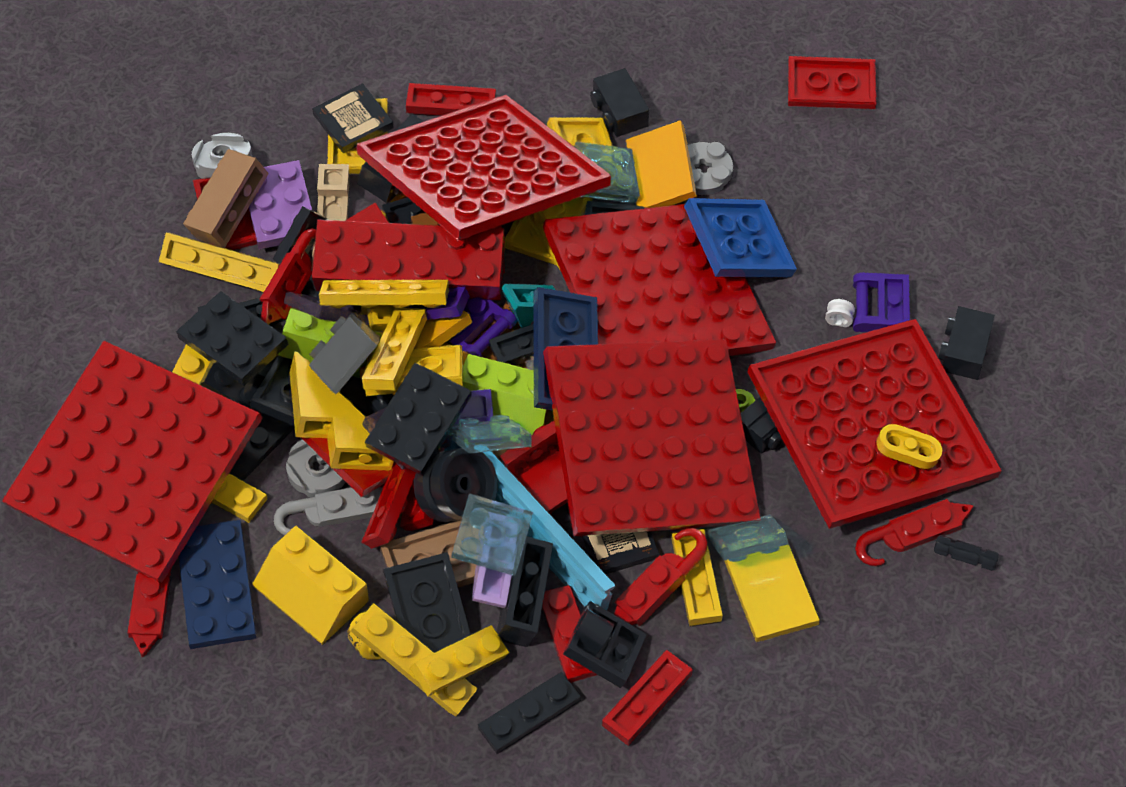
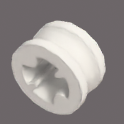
(840, 313)

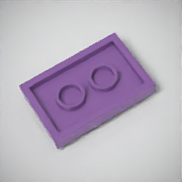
(278, 203)

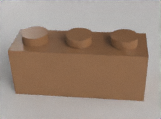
(225, 198)

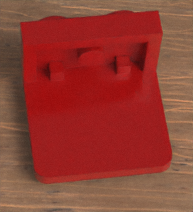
(540, 468)

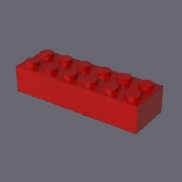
(409, 253)

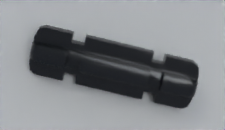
(966, 552)

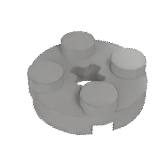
(208, 155)
(719, 169)
(306, 480)

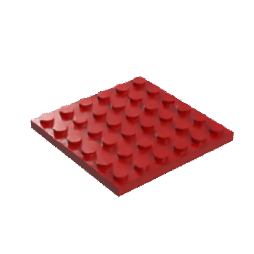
(483, 166)
(654, 280)
(840, 397)
(650, 436)
(132, 460)

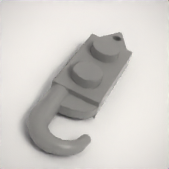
(329, 508)

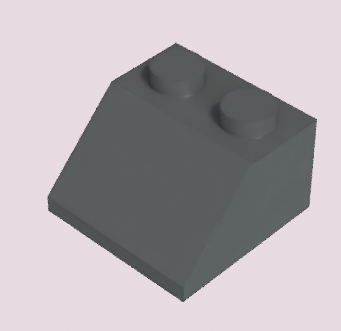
(343, 352)

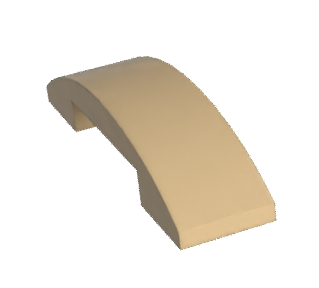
(333, 193)

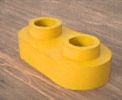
(909, 445)

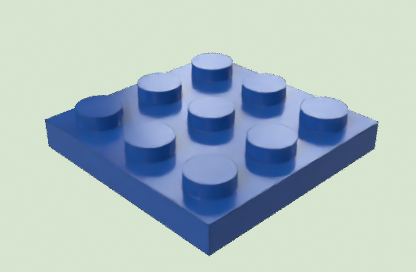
(740, 238)

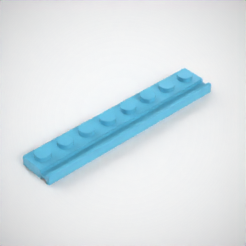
(567, 558)

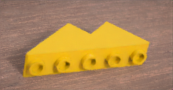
(331, 416)

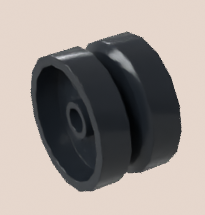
(450, 479)

